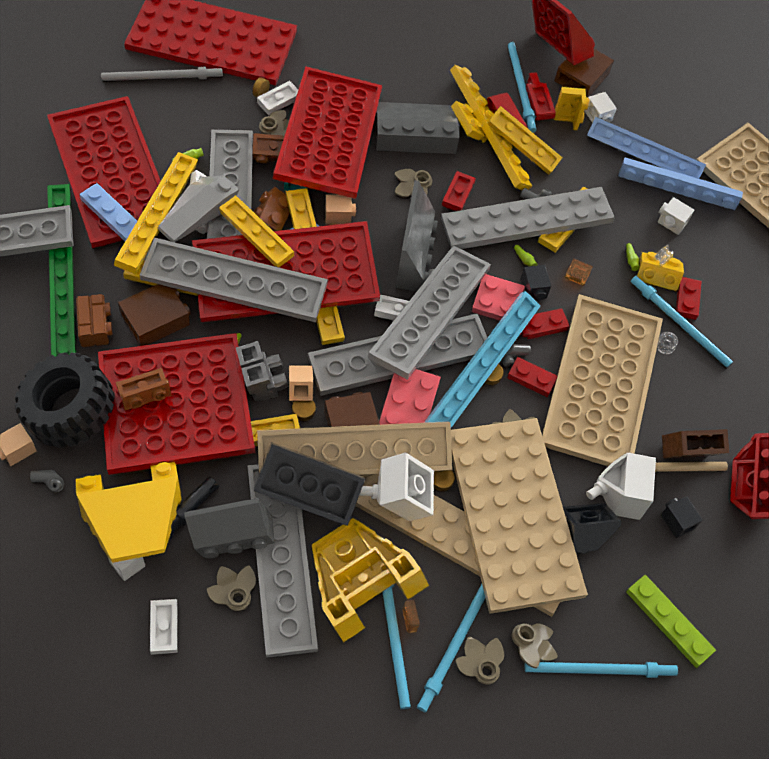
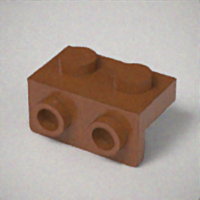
(266, 147)
(273, 209)
(143, 389)

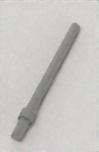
(201, 72)

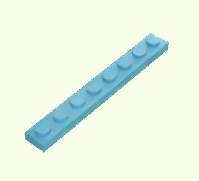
(485, 360)

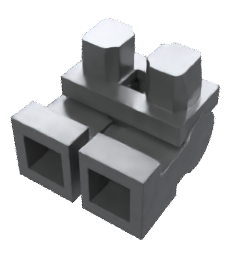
(257, 372)

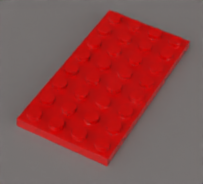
(212, 38)
(328, 133)
(106, 148)
(329, 252)

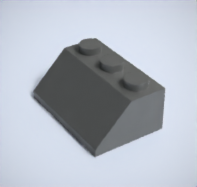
(230, 528)

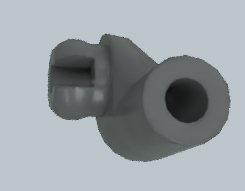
(49, 477)

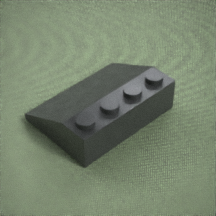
(416, 128)
(417, 241)

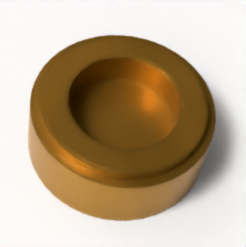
(260, 87)
(496, 376)
(304, 409)
(443, 480)

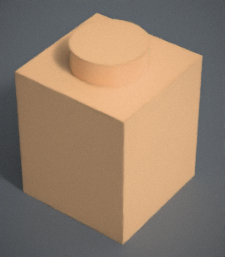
(339, 209)
(300, 383)
(16, 445)

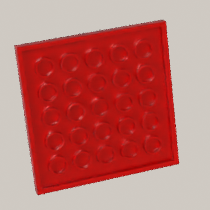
(198, 422)

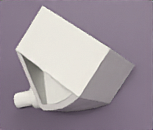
(627, 485)
(404, 487)

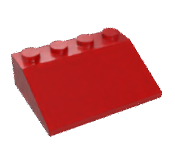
(562, 30)

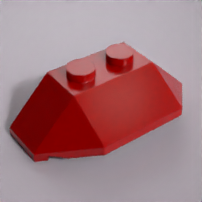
(751, 478)

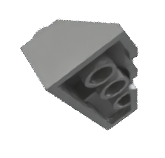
(197, 206)

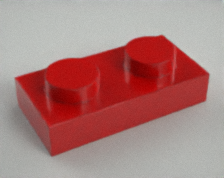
(458, 191)
(688, 298)
(532, 377)

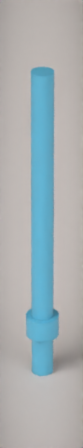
(528, 113)
(650, 294)
(396, 648)
(650, 669)
(434, 684)

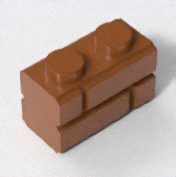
(92, 320)

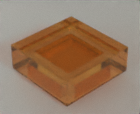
(578, 272)
(410, 616)

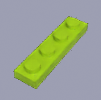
(671, 621)

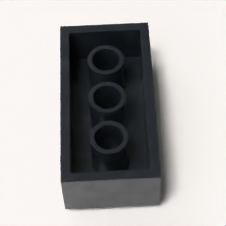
(309, 483)

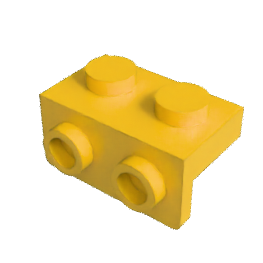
(571, 106)
(664, 276)

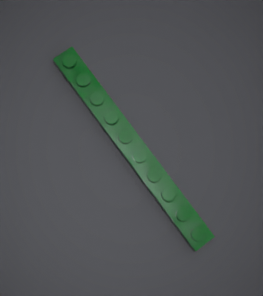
(61, 284)

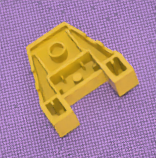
(131, 518)
(356, 567)

